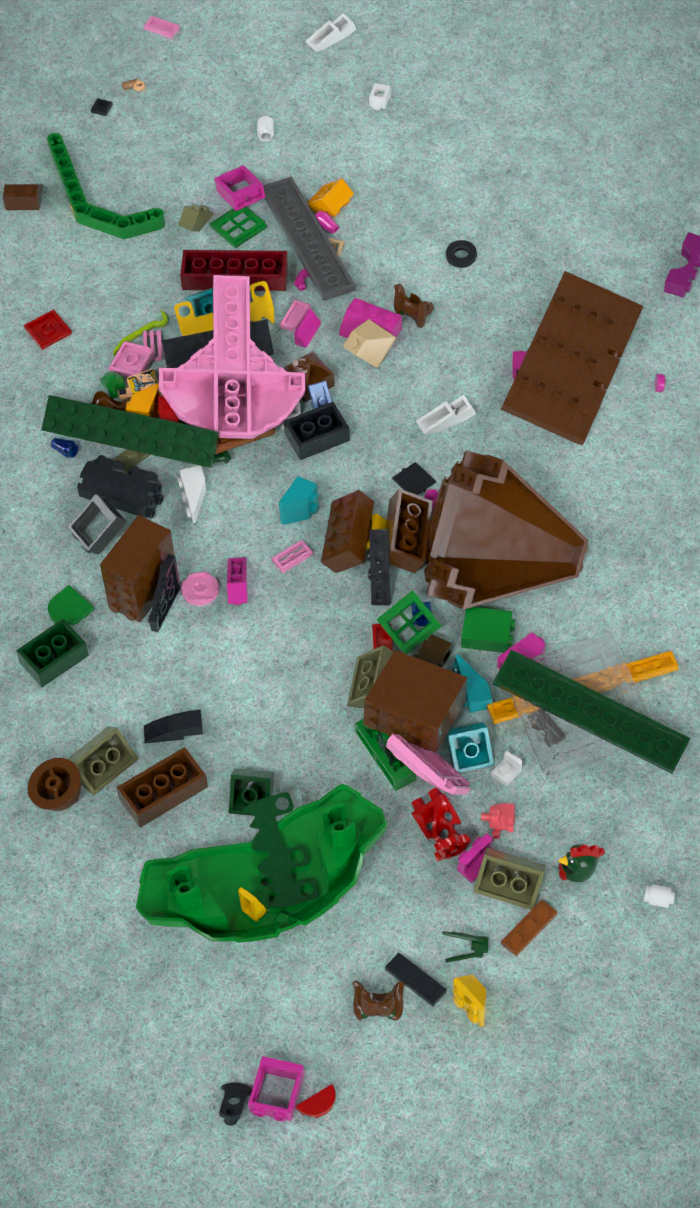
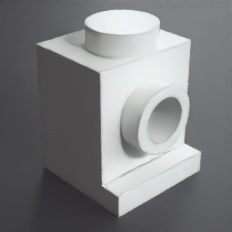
(379, 101)

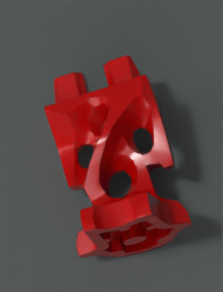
(434, 813)

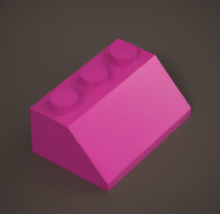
(361, 311)

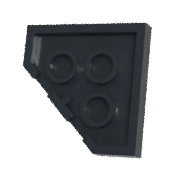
(165, 592)

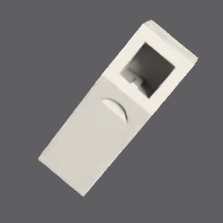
(194, 487)

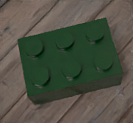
(52, 652)

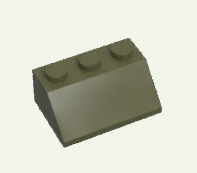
(366, 673)
(103, 759)
(509, 878)

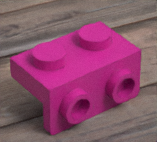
(471, 860)

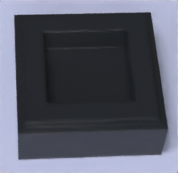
(101, 107)

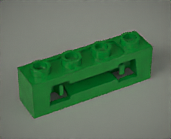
(400, 774)

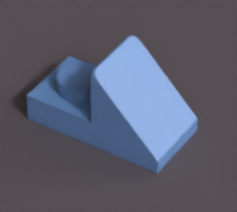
(319, 394)

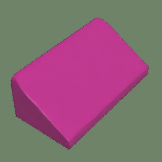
(306, 329)

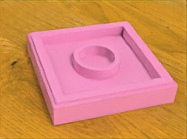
(132, 359)

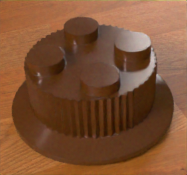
(55, 784)

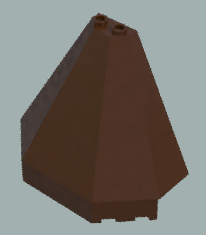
(496, 536)

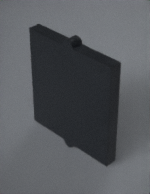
(414, 479)

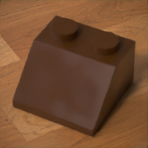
(22, 196)

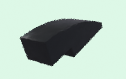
(174, 727)

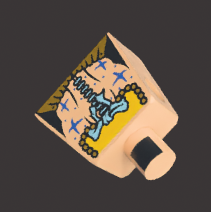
(137, 383)

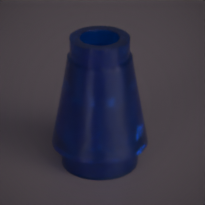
(65, 447)

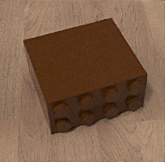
(133, 568)
(415, 701)

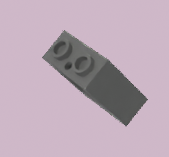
(88, 513)

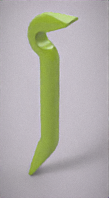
(139, 332)

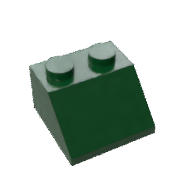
(248, 787)

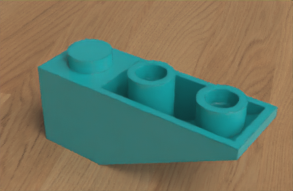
(477, 690)

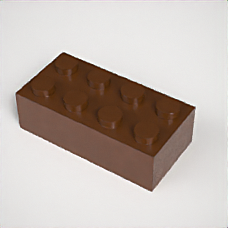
(408, 529)
(347, 531)
(162, 787)

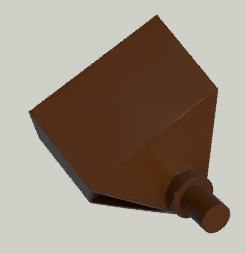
(314, 370)

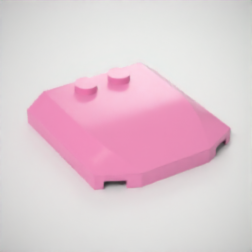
(428, 766)

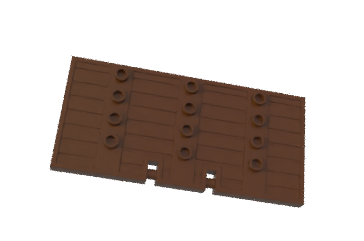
(571, 357)

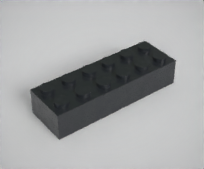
(180, 349)

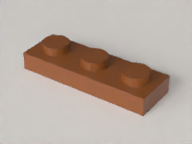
(529, 928)

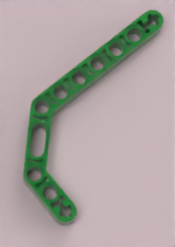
(92, 216)

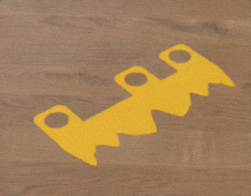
(259, 308)

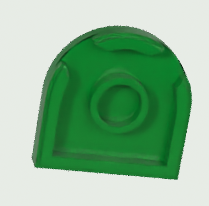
(69, 606)

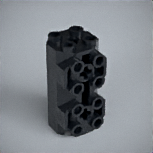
(129, 491)

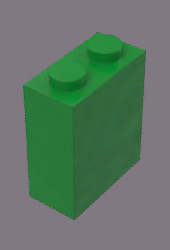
(487, 629)

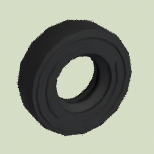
(461, 245)

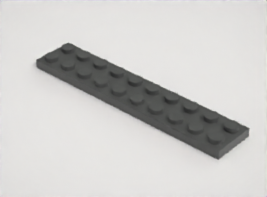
(308, 239)

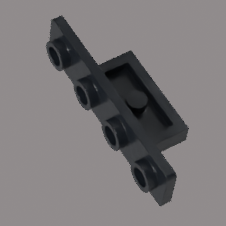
(379, 567)

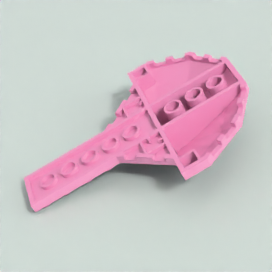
(231, 381)

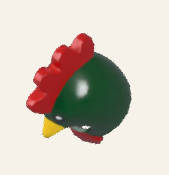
(581, 860)

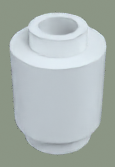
(265, 128)
(659, 895)

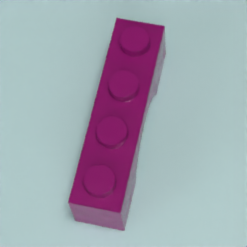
(680, 279)

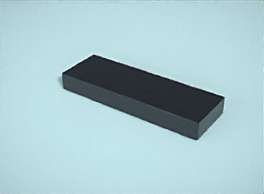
(416, 979)

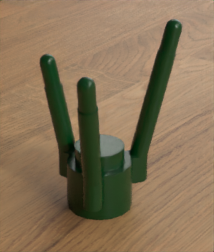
(478, 943)

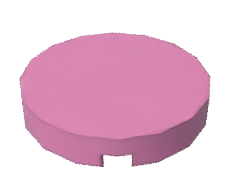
(203, 593)

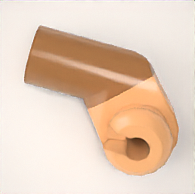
(135, 84)

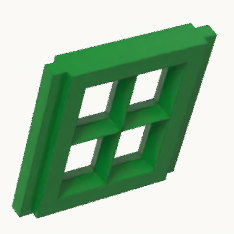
(247, 234)
(420, 635)

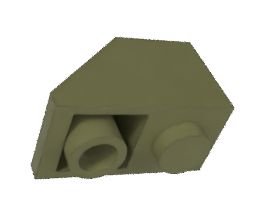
(195, 217)

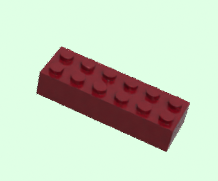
(201, 265)

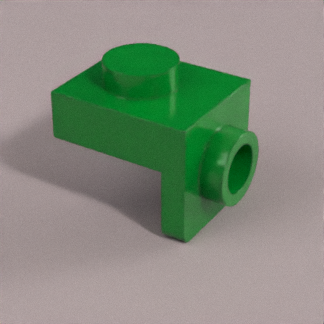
(112, 382)

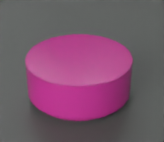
(659, 382)

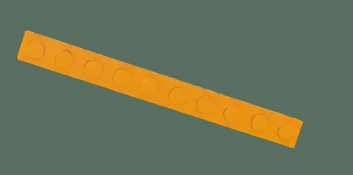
(639, 670)

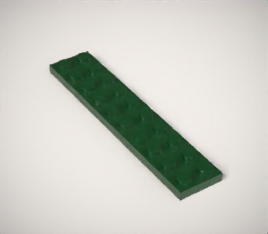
(130, 431)
(591, 711)

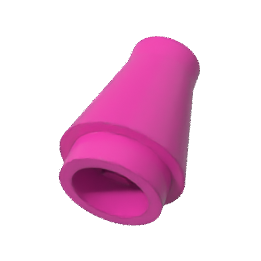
(326, 222)

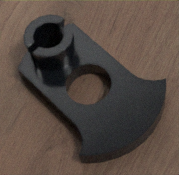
(233, 1112)

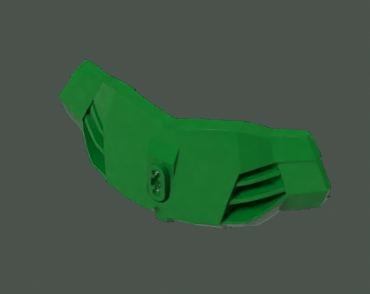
(203, 883)

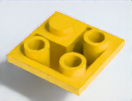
(471, 996)

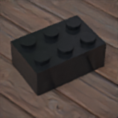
(316, 430)

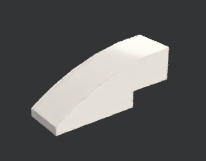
(331, 33)
(446, 416)

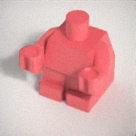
(500, 818)

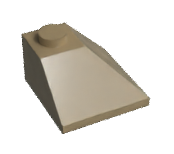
(370, 342)

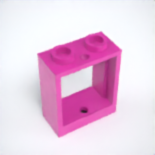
(237, 199)
(281, 1069)

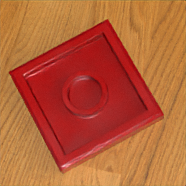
(47, 329)

